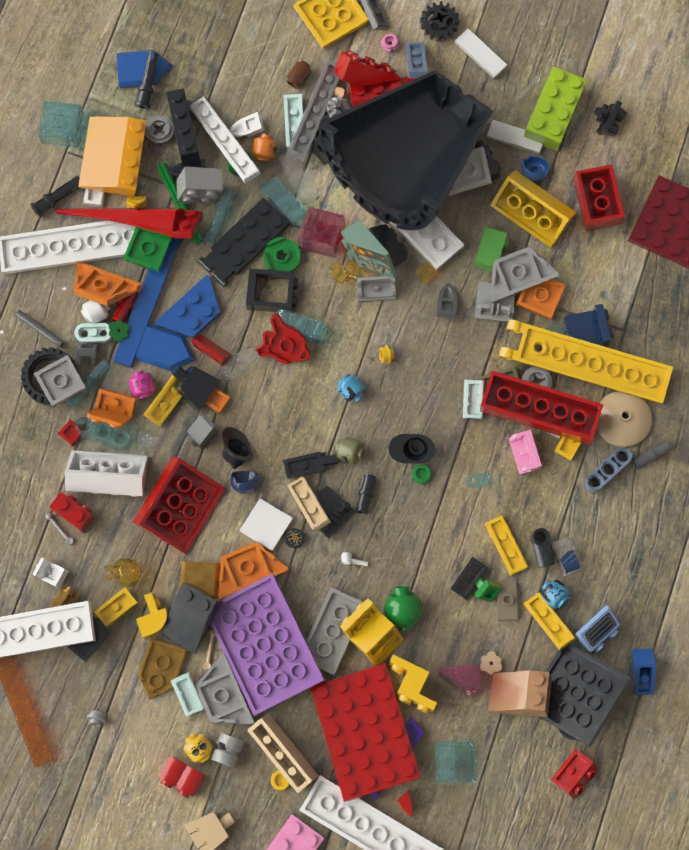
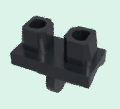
(606, 117)

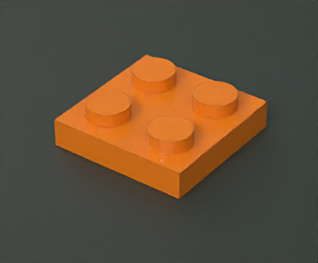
(542, 298)

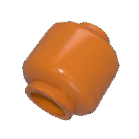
(264, 148)

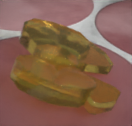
(352, 272)

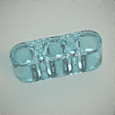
(283, 200)
(311, 328)
(109, 440)

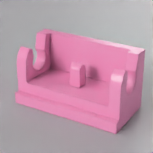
(525, 452)

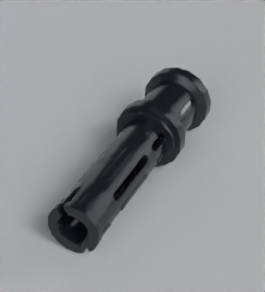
(145, 89)
(49, 200)

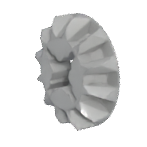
(334, 104)
(159, 121)
(540, 374)

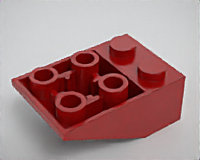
(363, 70)

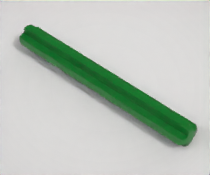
(172, 189)

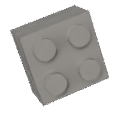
(199, 185)

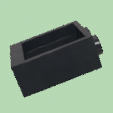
(251, 304)

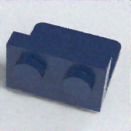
(590, 326)

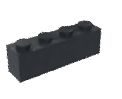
(183, 127)

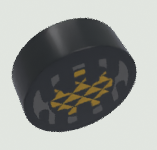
(294, 538)

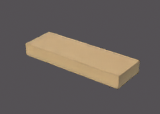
(308, 504)

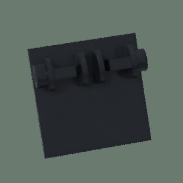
(335, 508)

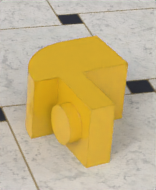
(155, 622)

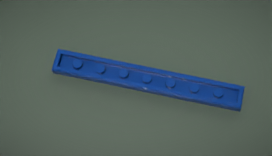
(144, 308)

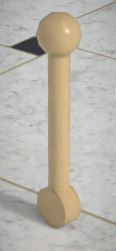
(207, 665)

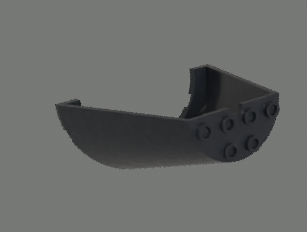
(405, 148)

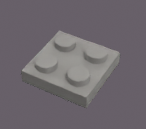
(60, 381)

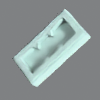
(472, 398)
(187, 694)

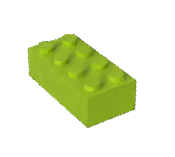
(555, 108)

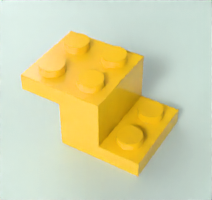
(372, 632)
(412, 684)

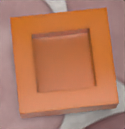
(217, 401)

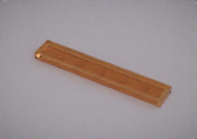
(24, 712)

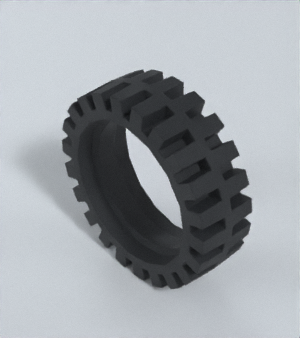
(29, 366)

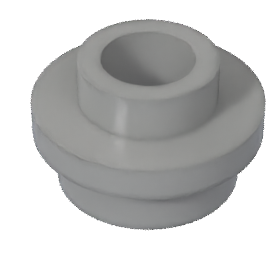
(96, 718)

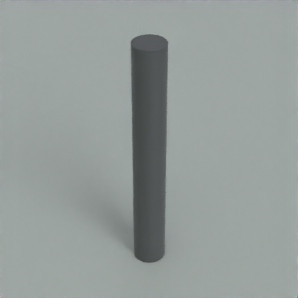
(39, 328)

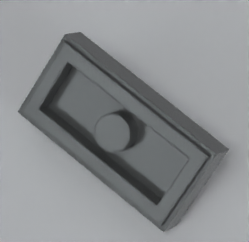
(375, 14)

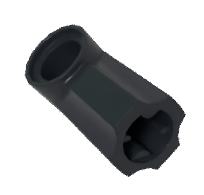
(543, 550)

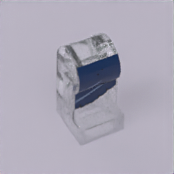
(566, 556)

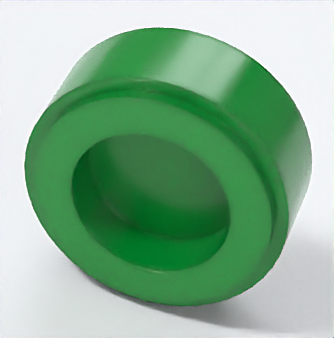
(421, 474)

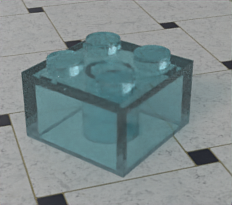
(61, 124)

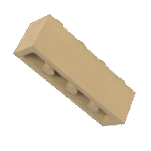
(283, 753)

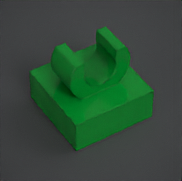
(487, 590)

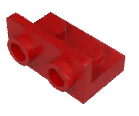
(575, 774)

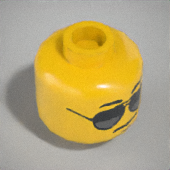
(198, 748)

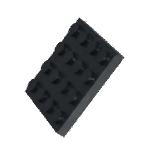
(583, 693)

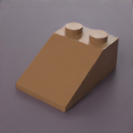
(521, 693)

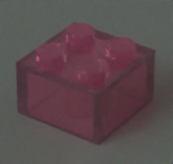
(321, 232)

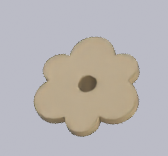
(491, 657)

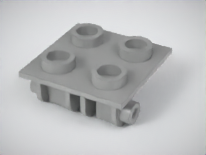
(498, 310)

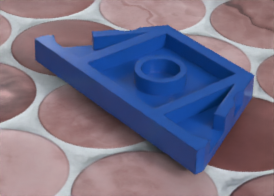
(192, 311)

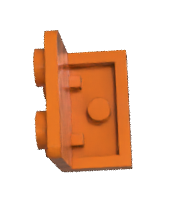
(112, 408)

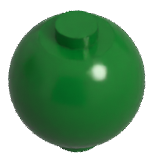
(403, 608)

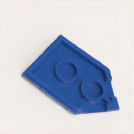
(132, 67)
(163, 349)

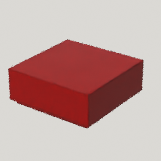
(69, 433)

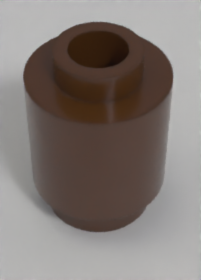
(298, 74)

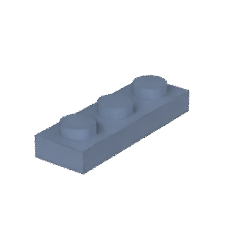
(416, 59)

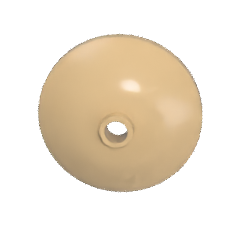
(622, 431)

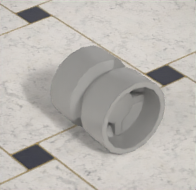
(227, 750)

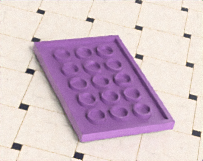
(265, 645)

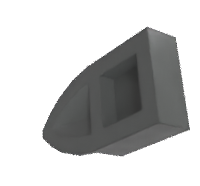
(447, 302)

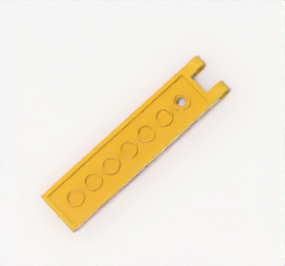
(589, 362)

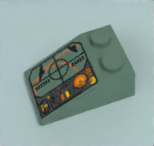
(367, 250)

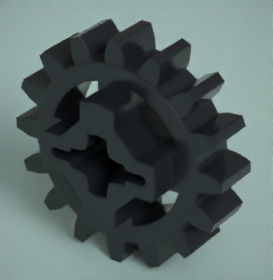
(438, 28)

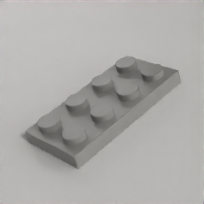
(326, 637)

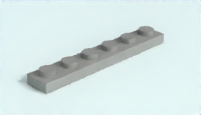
(314, 112)

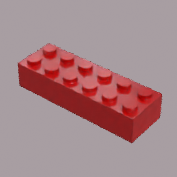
(541, 407)

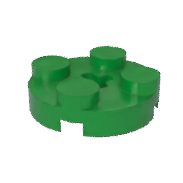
(285, 246)

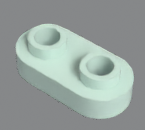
(94, 333)

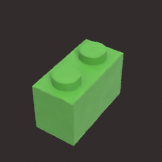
(490, 248)

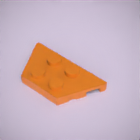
(102, 285)
(246, 567)

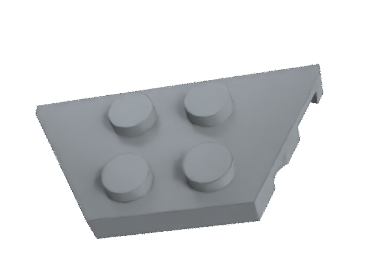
(519, 272)
(222, 695)

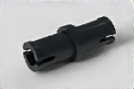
(365, 493)

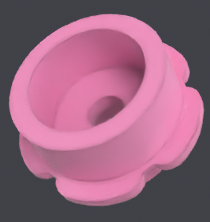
(390, 38)

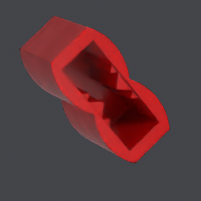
(181, 776)

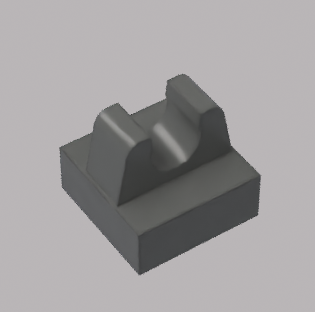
(87, 350)

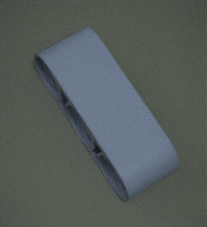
(612, 462)

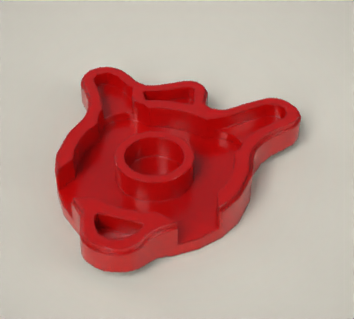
(284, 343)

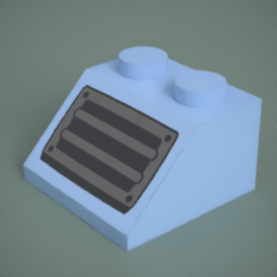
(597, 630)

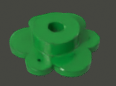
(122, 327)

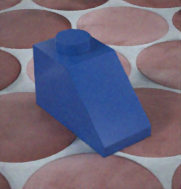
(643, 671)

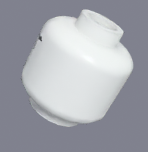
(94, 312)

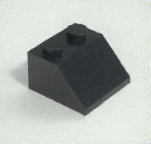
(388, 240)

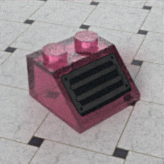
(463, 678)

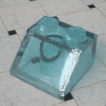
(454, 762)

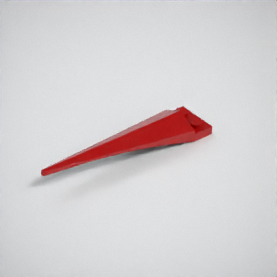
(166, 221)

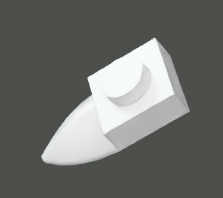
(247, 126)

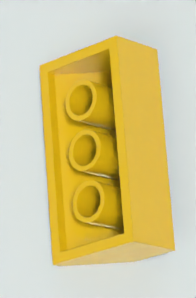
(532, 208)

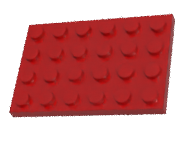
(365, 733)

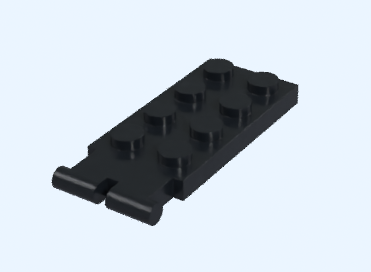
(244, 241)

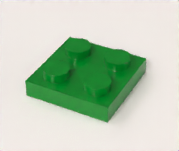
(147, 249)

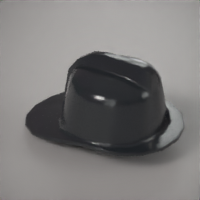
(236, 447)
(411, 448)

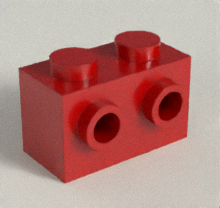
(70, 511)

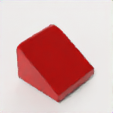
(405, 803)

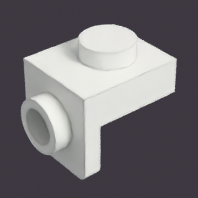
(50, 573)

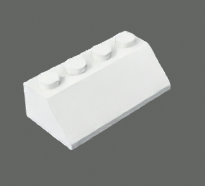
(106, 473)

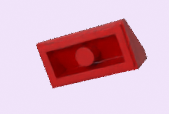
(211, 349)

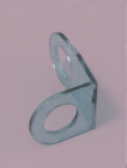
(482, 480)

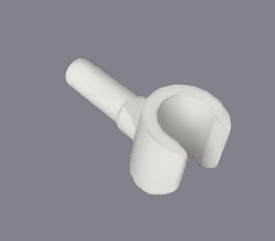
(346, 559)

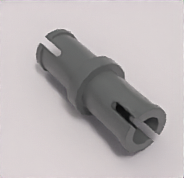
(651, 454)

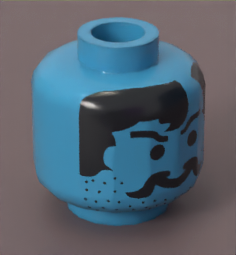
(351, 388)
(555, 594)

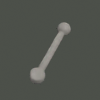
(49, 516)

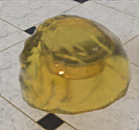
(125, 571)

